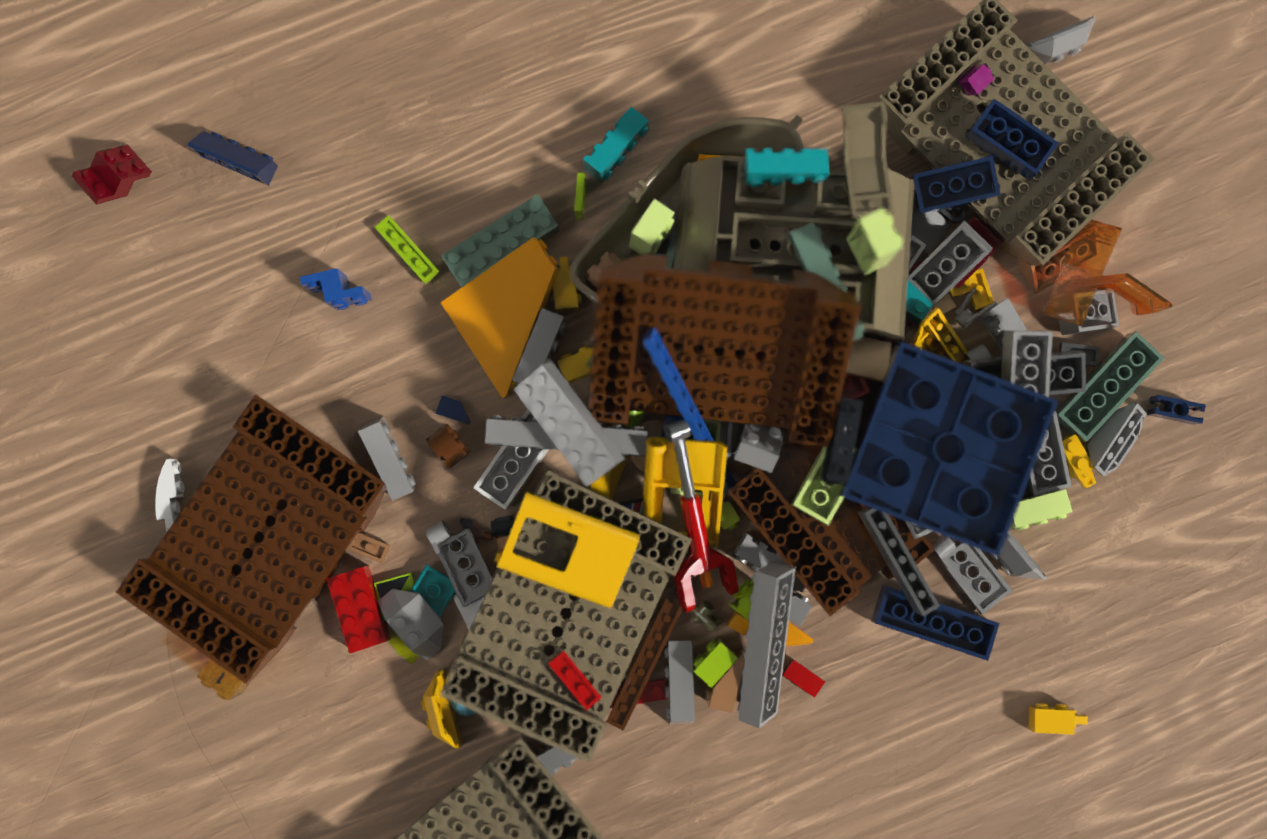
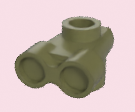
(703, 614)

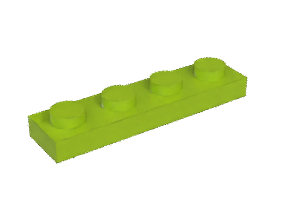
(407, 249)

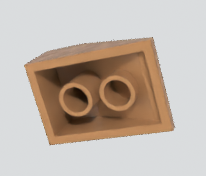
(724, 692)

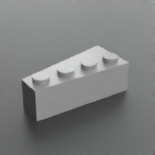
(1001, 318)

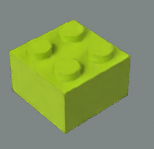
(714, 662)

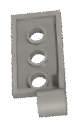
(442, 542)
(946, 552)

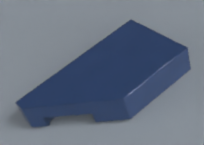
(452, 409)

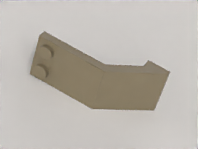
(866, 159)

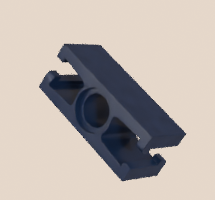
(1183, 407)

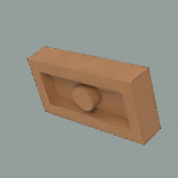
(370, 547)

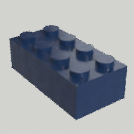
(1012, 139)
(956, 185)

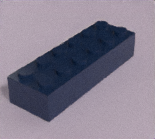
(941, 626)

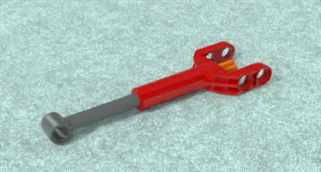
(702, 556)

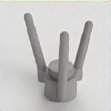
(966, 317)

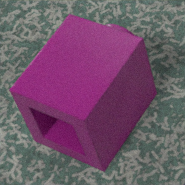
(976, 79)

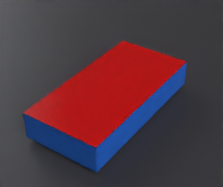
(803, 678)

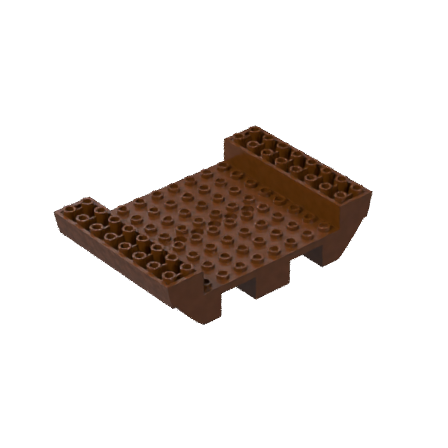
(798, 324)
(826, 558)
(253, 614)

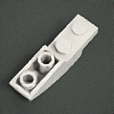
(167, 490)

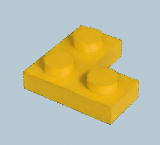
(982, 296)

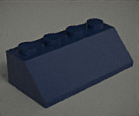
(234, 157)

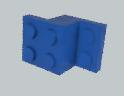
(336, 289)

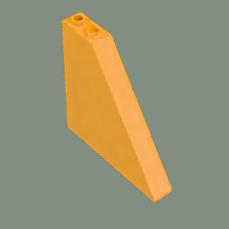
(502, 308)

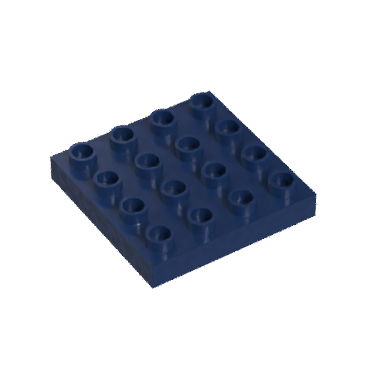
(949, 448)

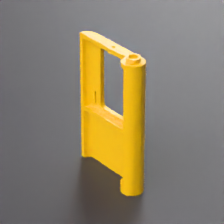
(708, 473)
(597, 559)

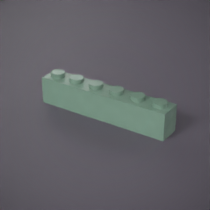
(815, 258)

